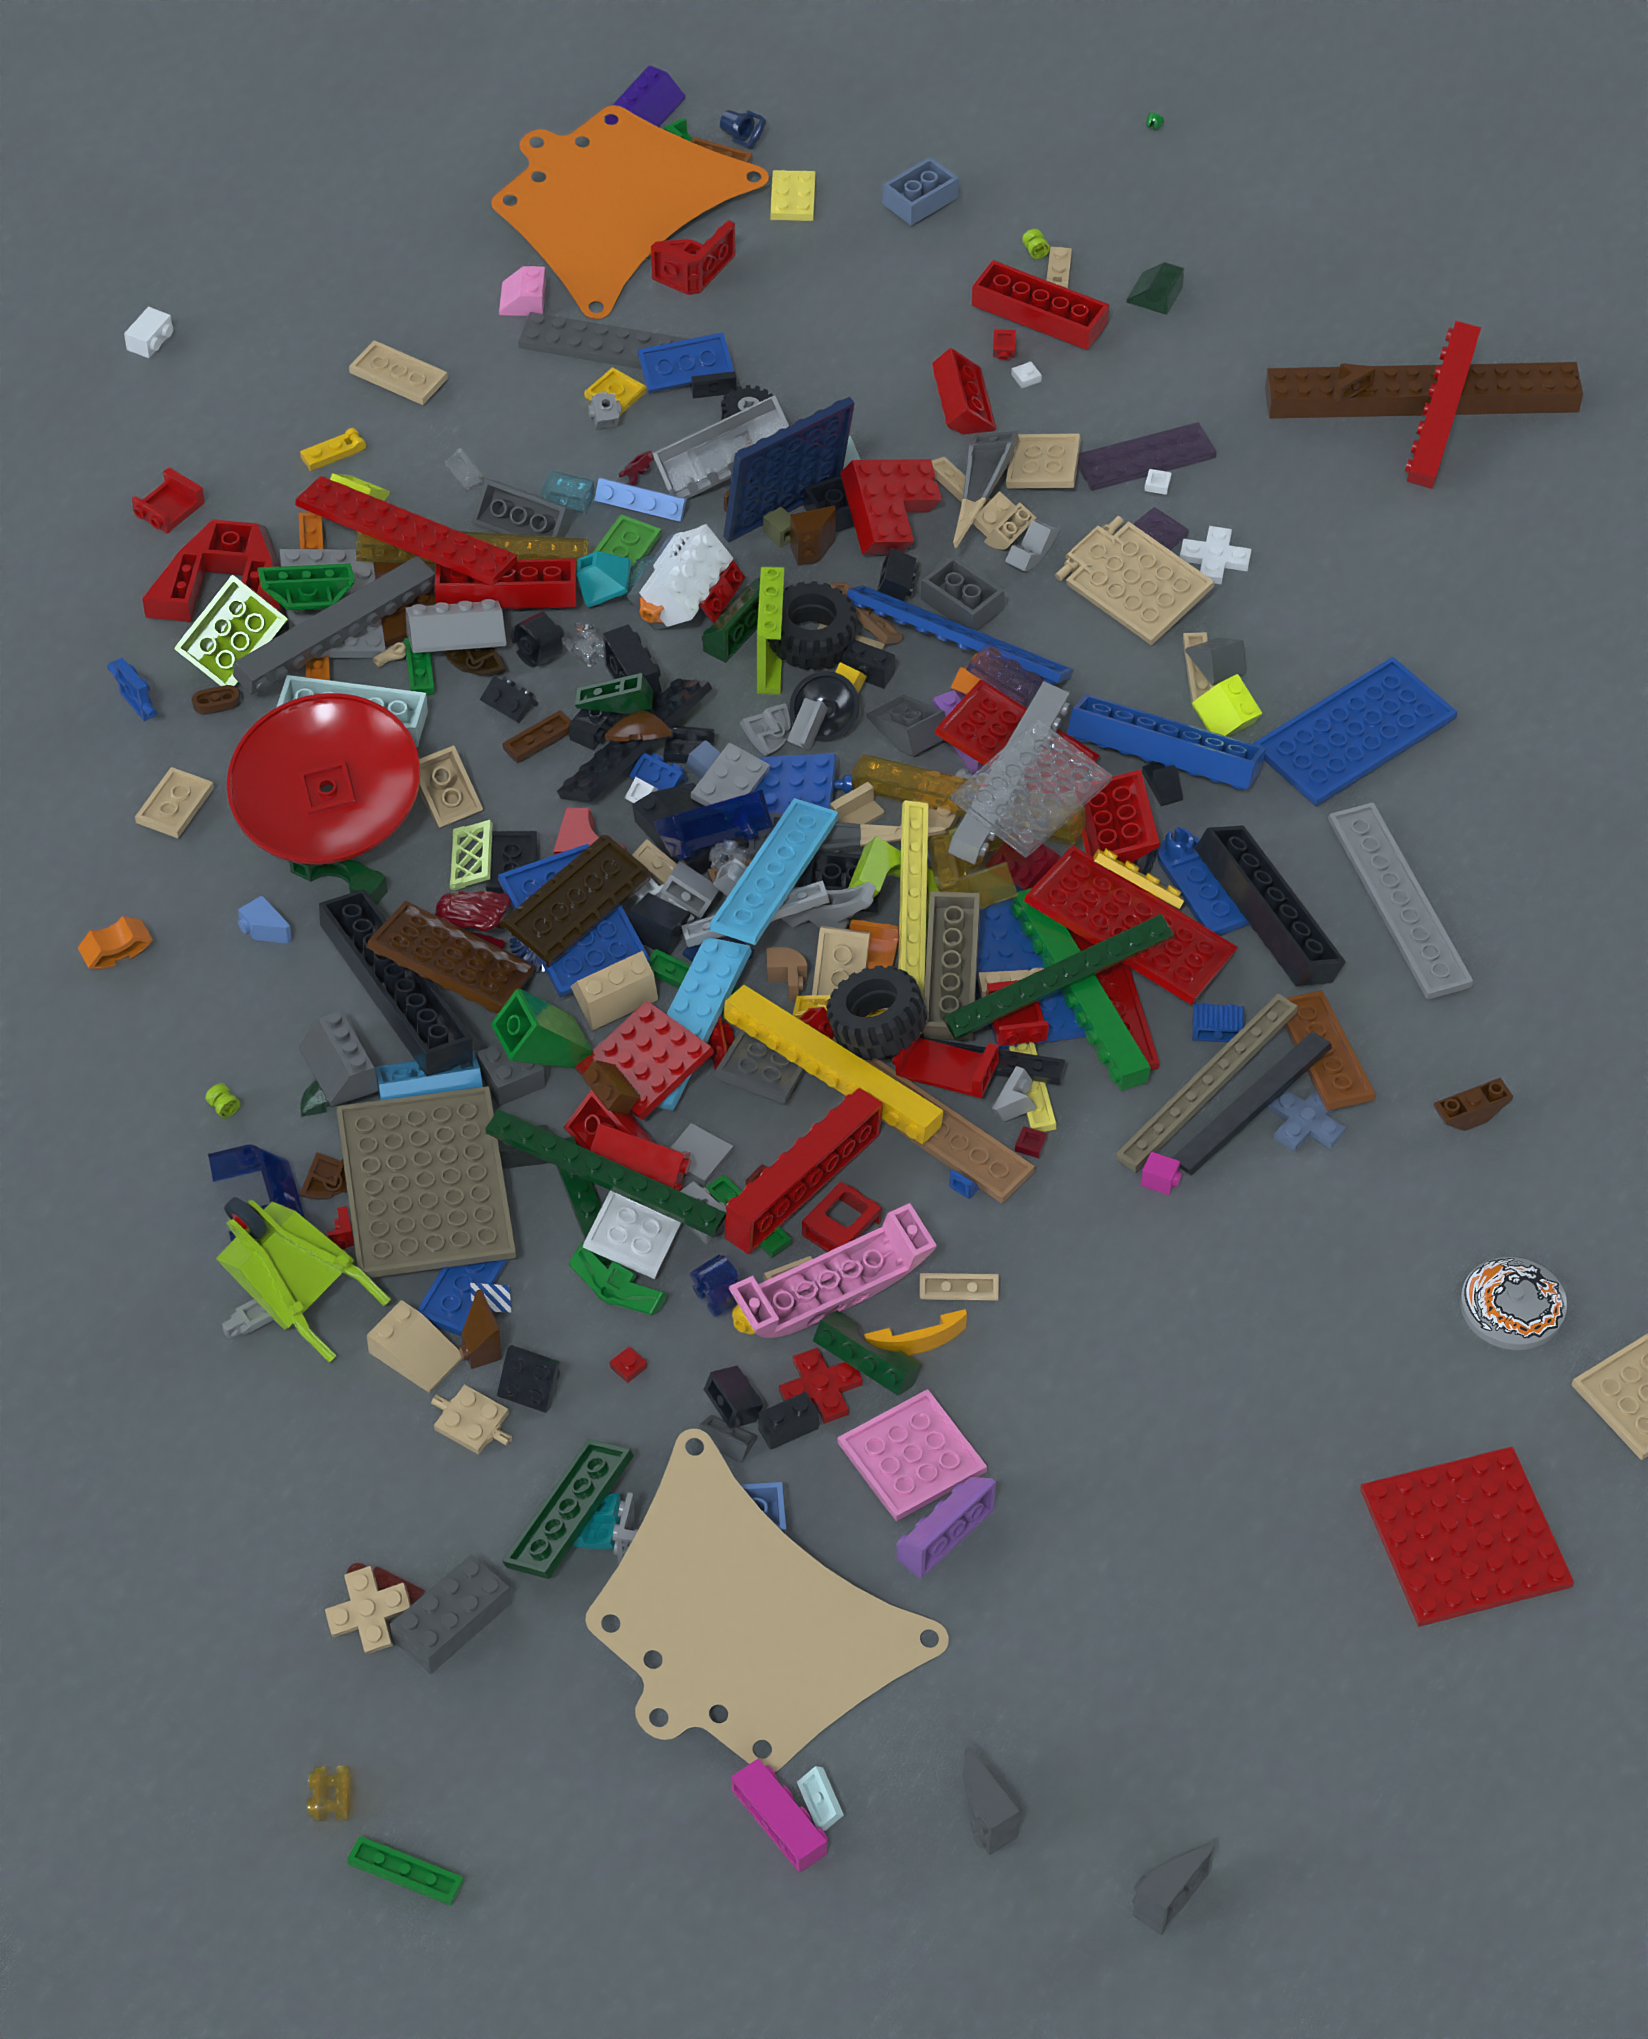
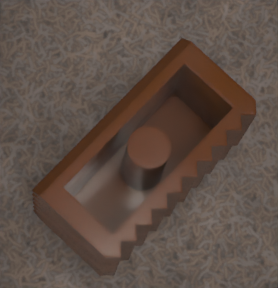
(611, 1087)

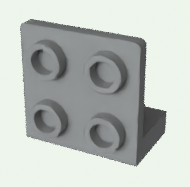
(624, 1533)

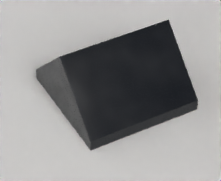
(658, 922)

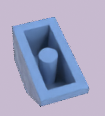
(263, 922)

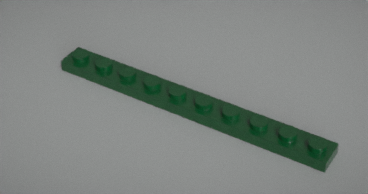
(1057, 976)
(605, 1173)

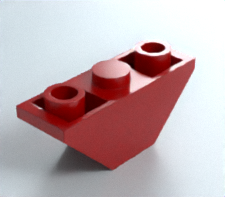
(722, 591)

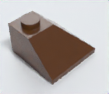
(480, 1334)

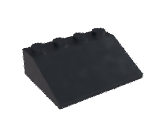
(668, 803)

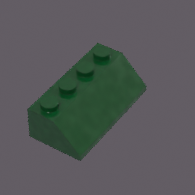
(734, 625)

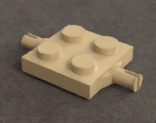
(471, 1419)

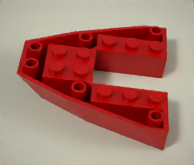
(217, 548)

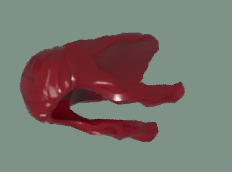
(475, 910)

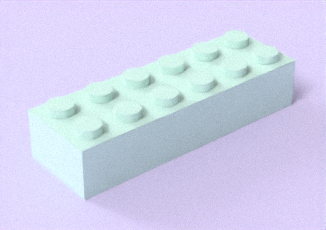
(406, 705)

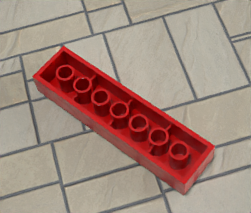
(802, 1170)

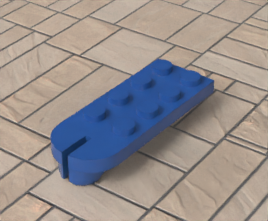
(1197, 883)

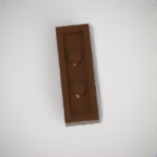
(537, 736)

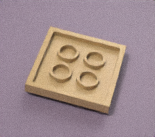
(1044, 461)

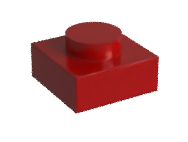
(628, 1364)

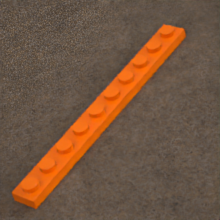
(312, 538)

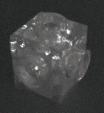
(719, 853)

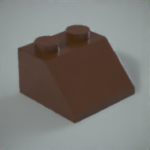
(812, 534)

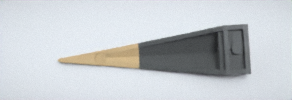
(986, 462)
(843, 835)

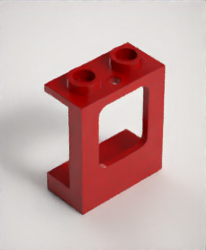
(830, 1234)

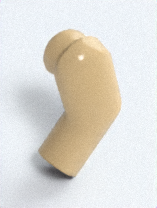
(392, 653)

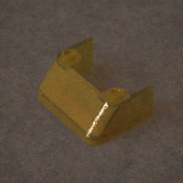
(951, 873)

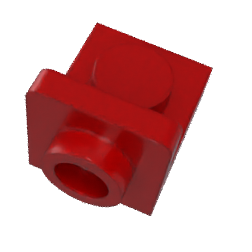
(342, 1234)

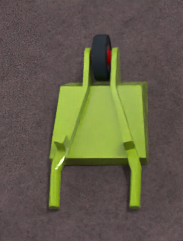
(286, 1264)

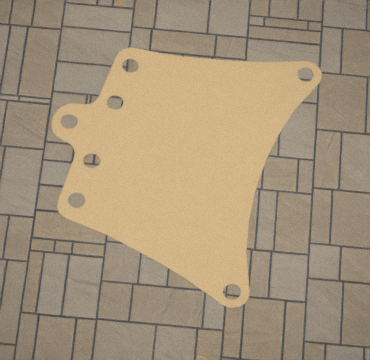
(745, 1619)

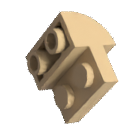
(1002, 521)

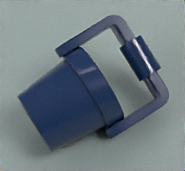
(742, 126)

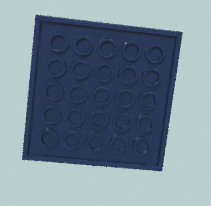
(781, 465)

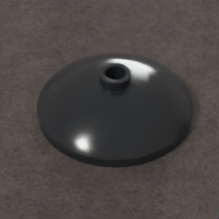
(834, 692)

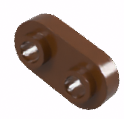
(215, 699)

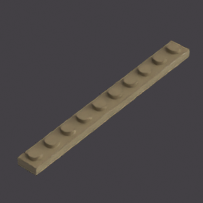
(1206, 1082)

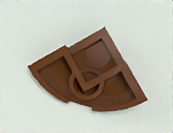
(638, 726)
(324, 1178)

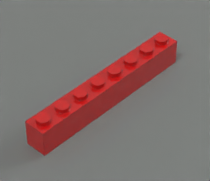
(1443, 405)

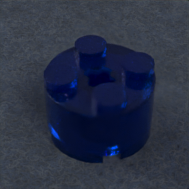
(713, 1283)

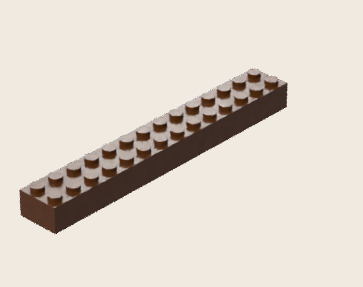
(1405, 390)

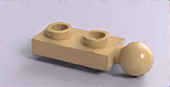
(655, 861)

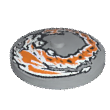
(1513, 1303)

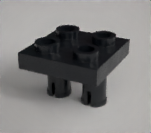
(528, 1378)

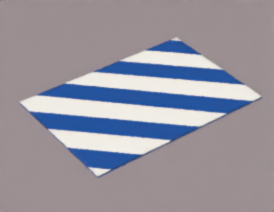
(496, 1295)

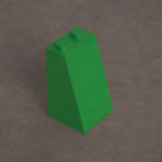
(539, 1032)

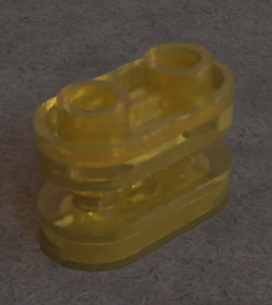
(319, 1782)

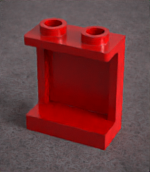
(169, 502)
(1021, 1026)

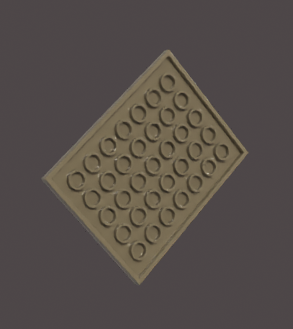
(425, 1182)

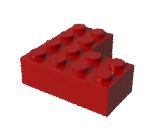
(883, 494)

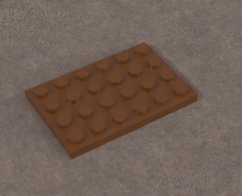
(451, 956)

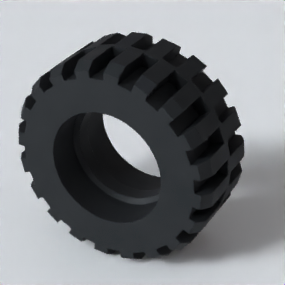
(818, 646)
(873, 991)

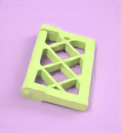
(485, 860)

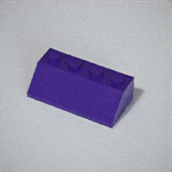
(650, 97)

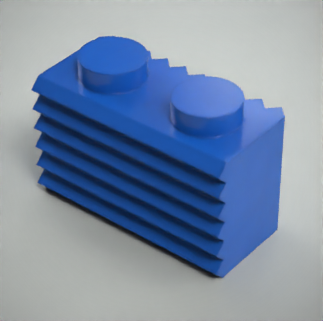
(1216, 1022)

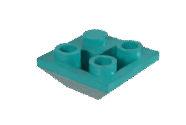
(602, 577)

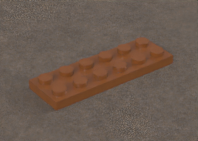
(1338, 1073)

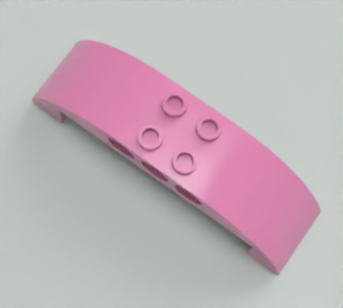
(836, 1278)

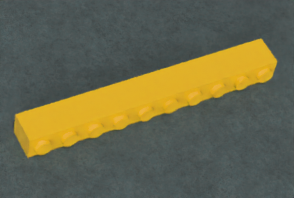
(831, 1062)

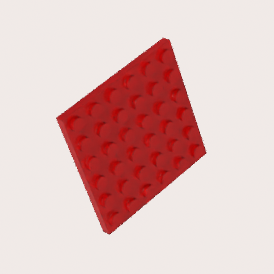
(1466, 1536)

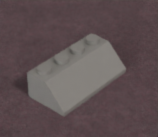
(455, 626)

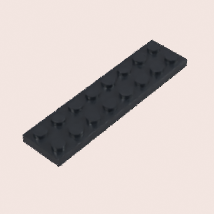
(619, 755)

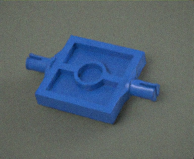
(133, 688)

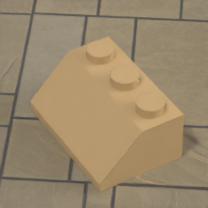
(615, 990)

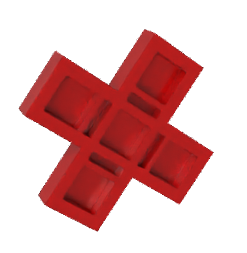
(822, 1384)

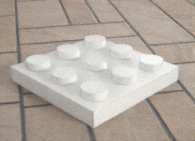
(631, 1234)

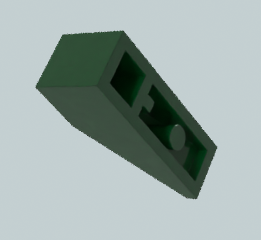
(616, 695)

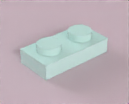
(820, 1798)

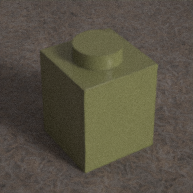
(777, 526)

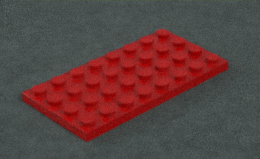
(1103, 904)

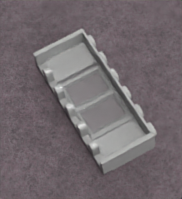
(709, 454)

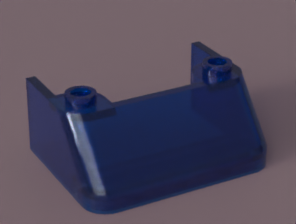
(714, 823)
(250, 1159)

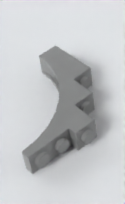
(834, 914)

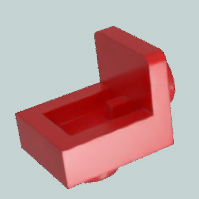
(1004, 344)

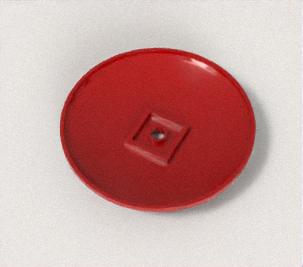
(318, 743)

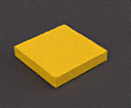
(624, 388)

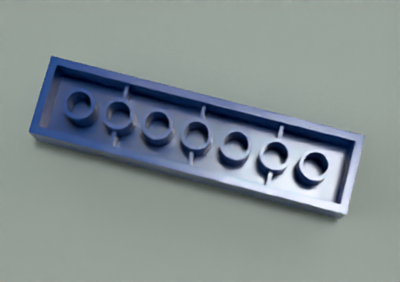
(1166, 741)

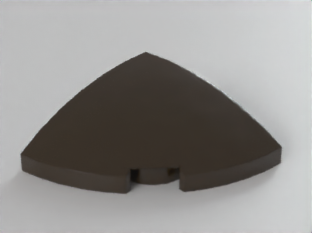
(476, 660)

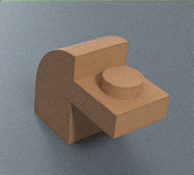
(786, 966)

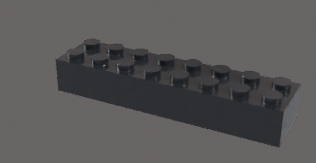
(1270, 905)

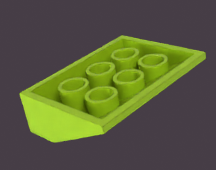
(230, 629)

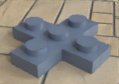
(1305, 1120)

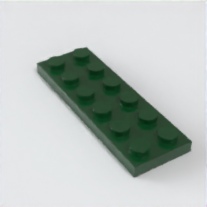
(568, 1508)

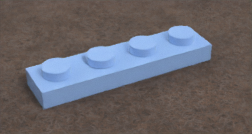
(640, 499)

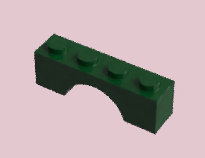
(351, 871)
(888, 1368)

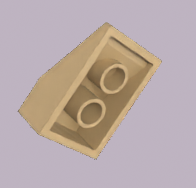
(447, 788)
(413, 1347)

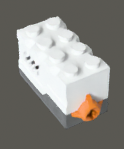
(679, 577)

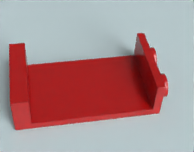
(947, 1066)
(642, 1155)

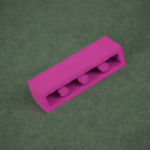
(779, 1815)

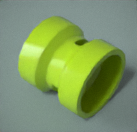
(1035, 243)
(223, 1101)

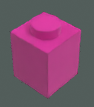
(1161, 1173)

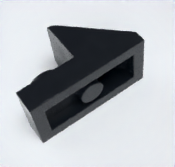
(1163, 782)

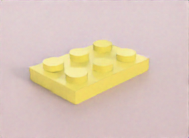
(793, 195)

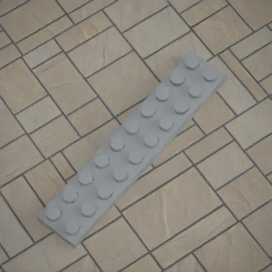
(1400, 901)

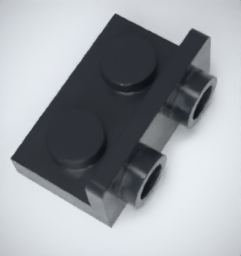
(684, 741)

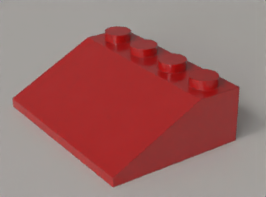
(1121, 819)

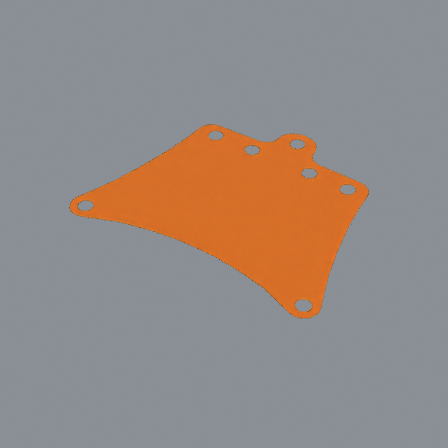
(614, 199)

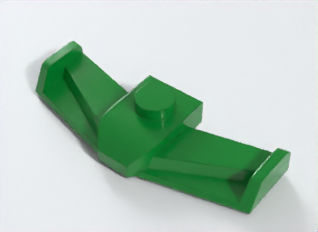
(615, 1283)

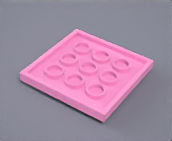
(911, 1455)

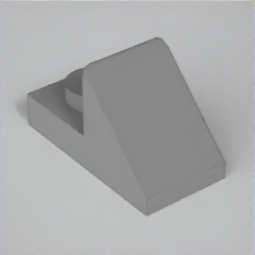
(1013, 1098)

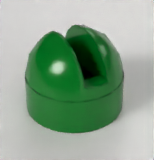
(1155, 120)

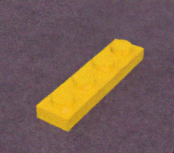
(1130, 872)

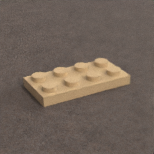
(398, 372)

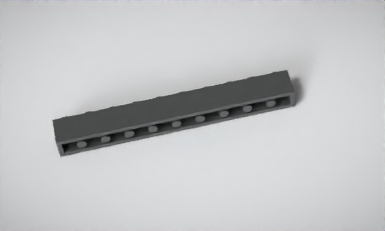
(333, 625)

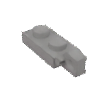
(246, 1319)

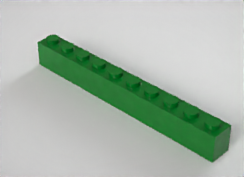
(1086, 999)

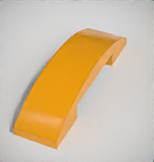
(920, 1340)

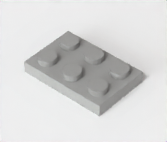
(730, 776)

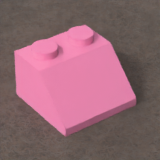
(523, 292)

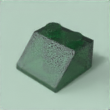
(1158, 288)

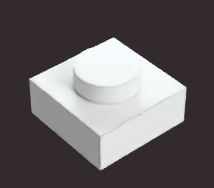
(1026, 375)
(1158, 481)
(639, 790)

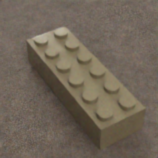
(950, 959)

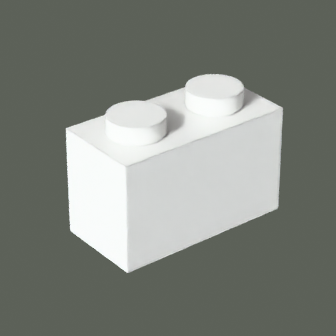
(148, 332)

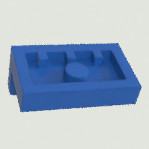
(657, 773)

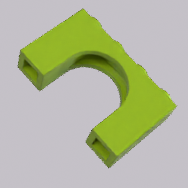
(881, 860)

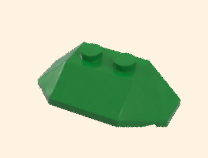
(307, 584)

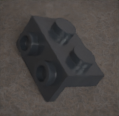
(507, 699)

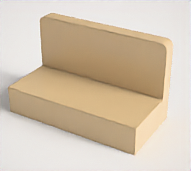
(858, 806)

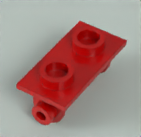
(719, 1039)

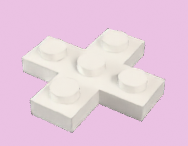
(1216, 554)

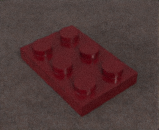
(1028, 870)

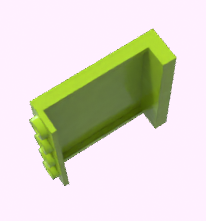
(769, 627)

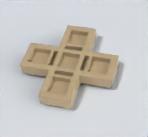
(368, 1610)

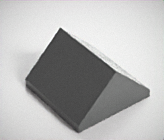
(1219, 658)

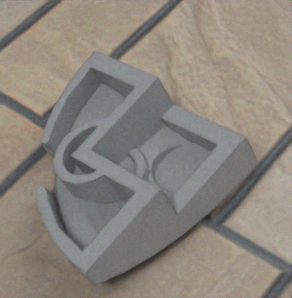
(768, 729)

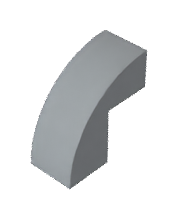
(1034, 545)

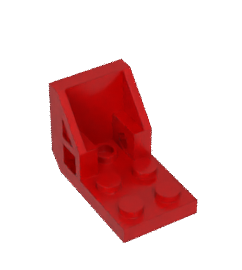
(678, 268)

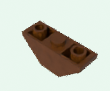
(1474, 1105)

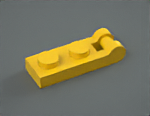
(333, 449)

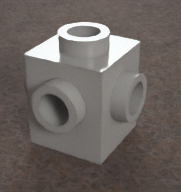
(604, 410)

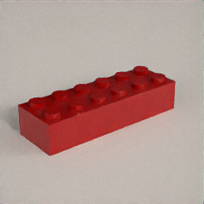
(1040, 304)
(525, 585)

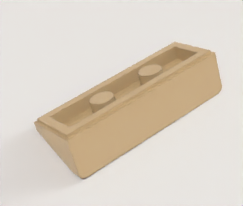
(959, 1286)

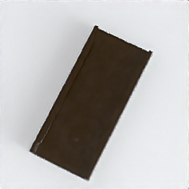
(577, 899)

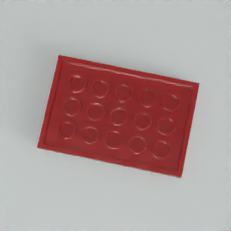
(985, 723)

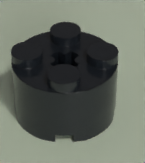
(537, 639)

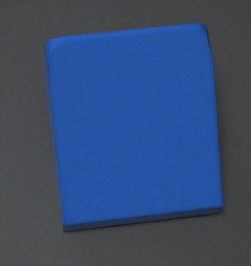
(962, 1184)

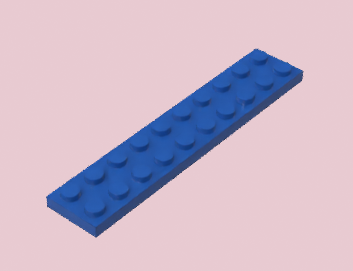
(950, 630)

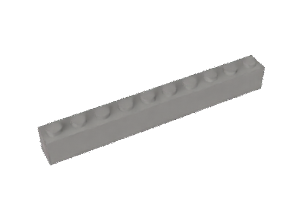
(1047, 706)

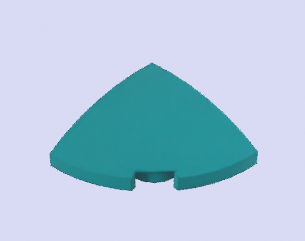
(599, 1530)

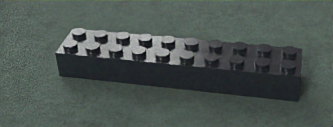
(403, 996)

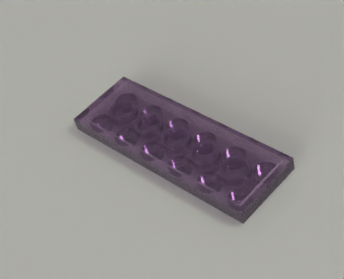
(1135, 457)

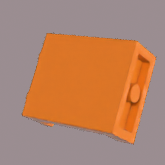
(882, 943)

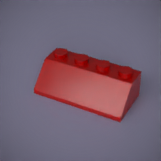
(963, 394)
(590, 1113)

